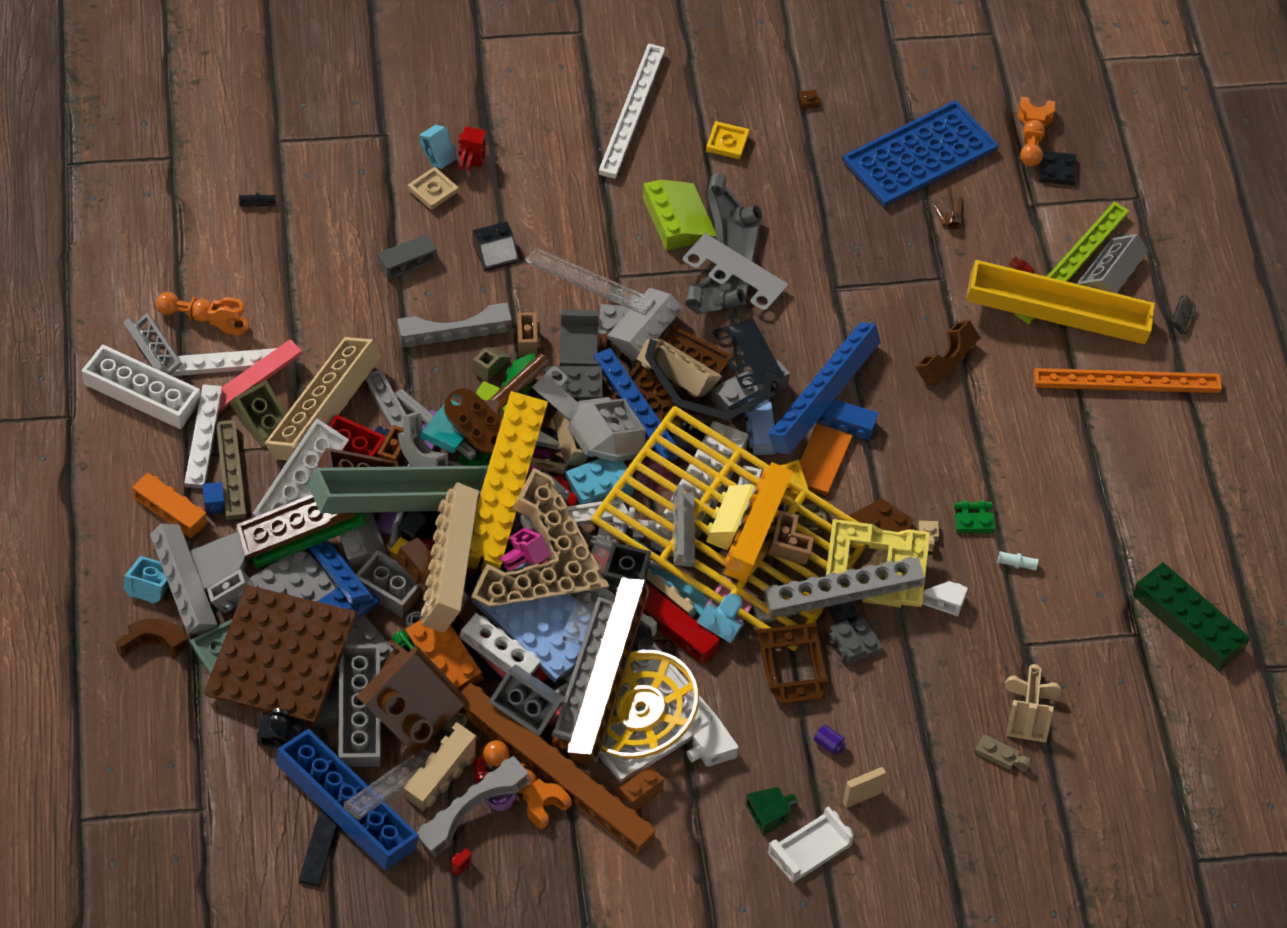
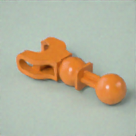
(1035, 121)
(217, 313)
(535, 793)

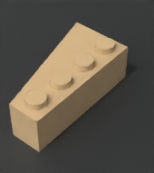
(441, 768)

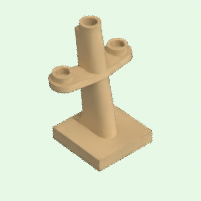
(1028, 718)

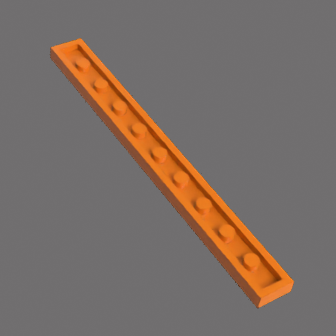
(1127, 380)

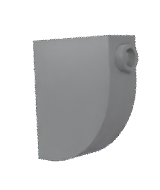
(219, 559)

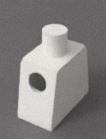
(713, 745)

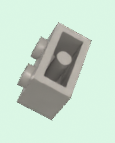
(228, 591)

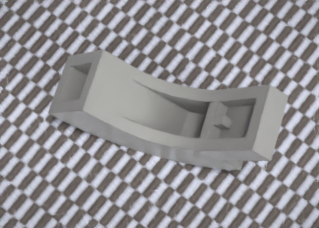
(414, 447)

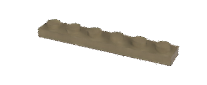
(231, 470)

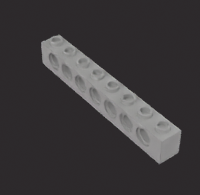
(836, 595)

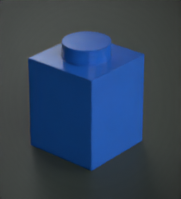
(213, 498)

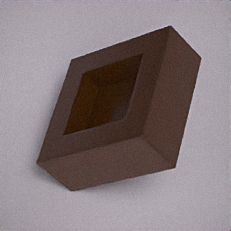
(809, 99)

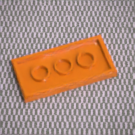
(823, 457)

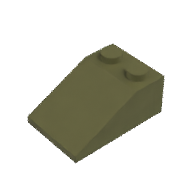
(259, 411)

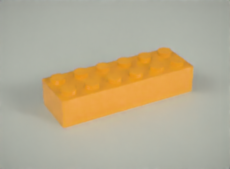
(756, 521)

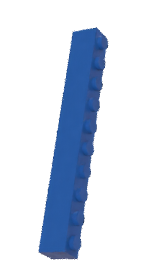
(824, 388)

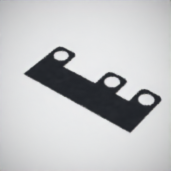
(755, 350)

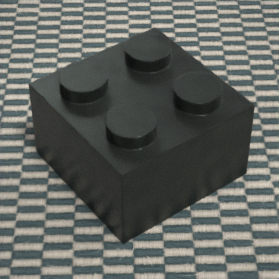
(626, 563)

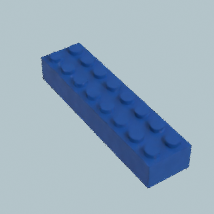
(333, 783)

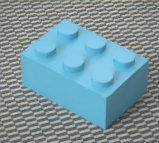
(596, 479)

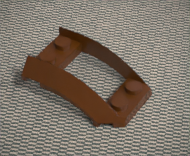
(788, 637)

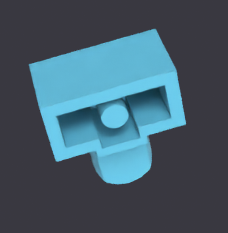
(438, 146)
(722, 619)

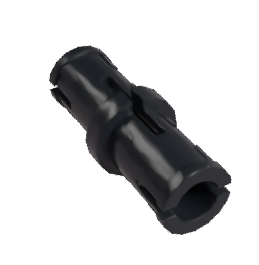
(257, 200)

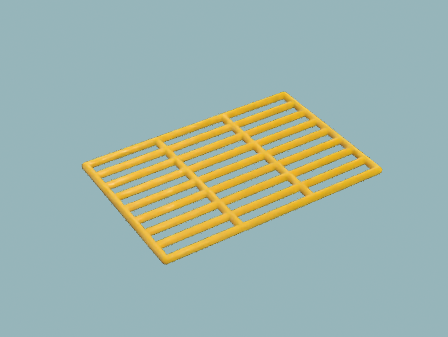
(700, 505)

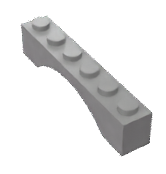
(491, 320)
(506, 779)

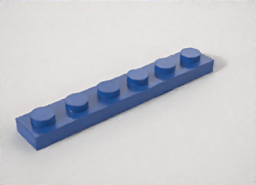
(340, 572)

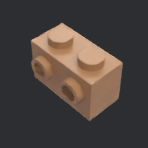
(527, 333)

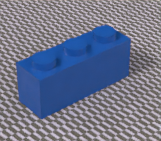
(849, 419)

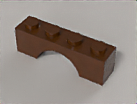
(960, 340)

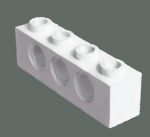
(487, 646)

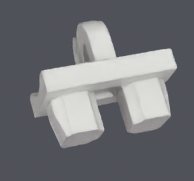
(624, 526)

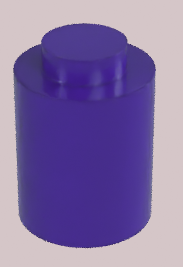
(830, 739)

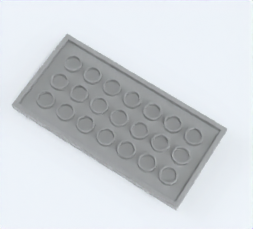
(305, 578)

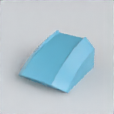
(146, 580)

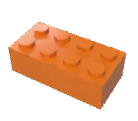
(447, 653)

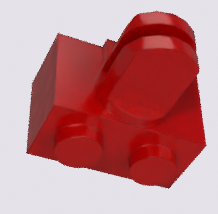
(472, 148)

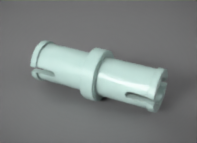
(1017, 560)

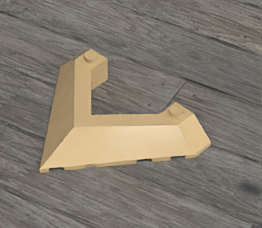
(567, 569)

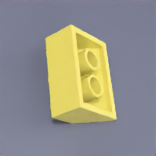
(728, 515)

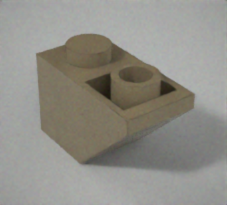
(489, 363)

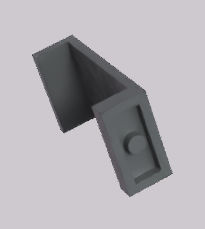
(578, 337)

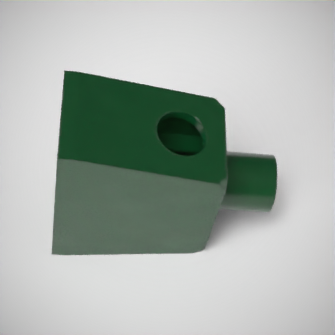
(770, 808)

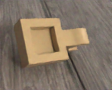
(932, 527)

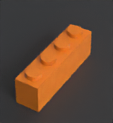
(169, 504)

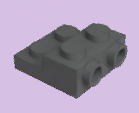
(854, 640)

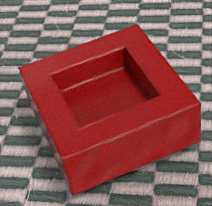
(461, 862)

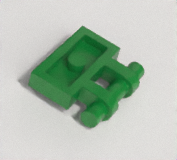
(973, 522)

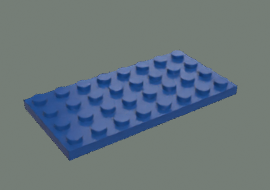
(920, 153)

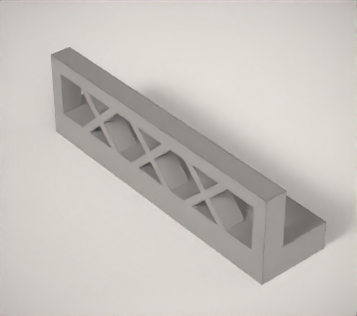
(147, 346)
(683, 527)

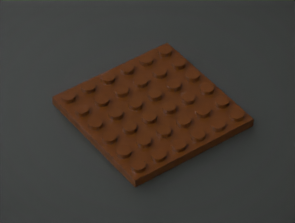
(280, 653)

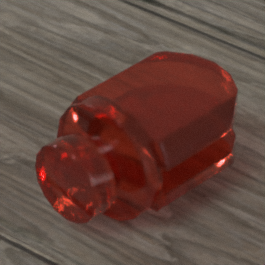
(1021, 265)

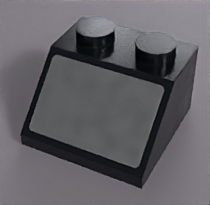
(495, 246)

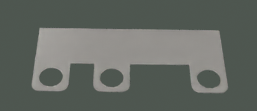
(736, 264)
(554, 394)

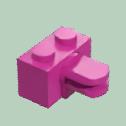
(527, 548)

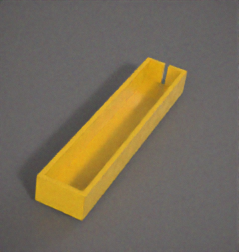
(1060, 302)
(505, 479)

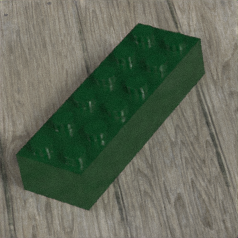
(1191, 616)

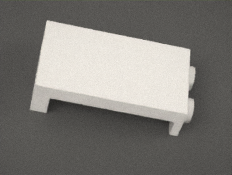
(811, 845)

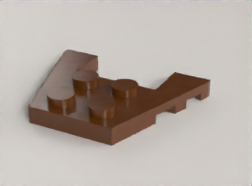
(883, 516)

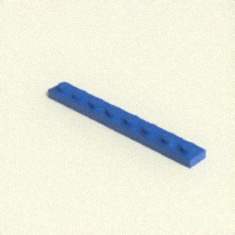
(628, 390)

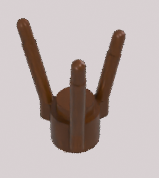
(952, 219)

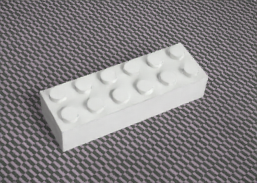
(141, 386)

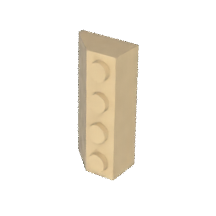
(682, 369)

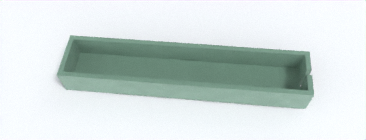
(389, 487)

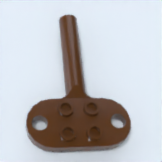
(479, 418)

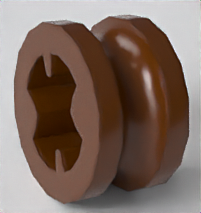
(602, 340)

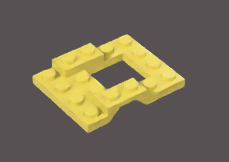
(898, 544)

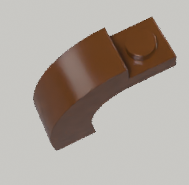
(153, 632)

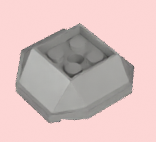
(607, 429)

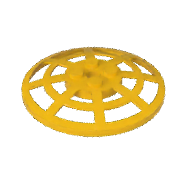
(654, 703)

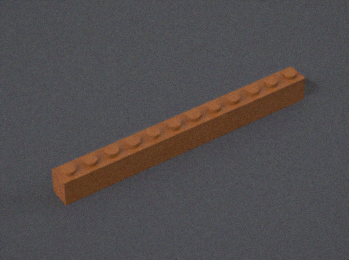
(556, 769)

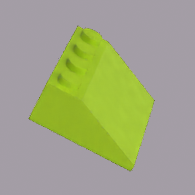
(677, 213)

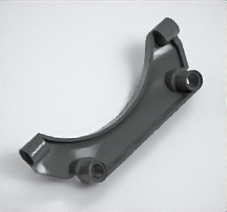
(736, 229)

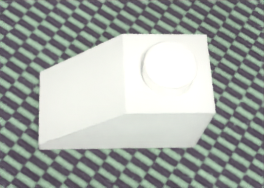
(946, 597)

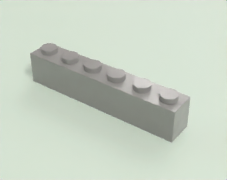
(183, 579)

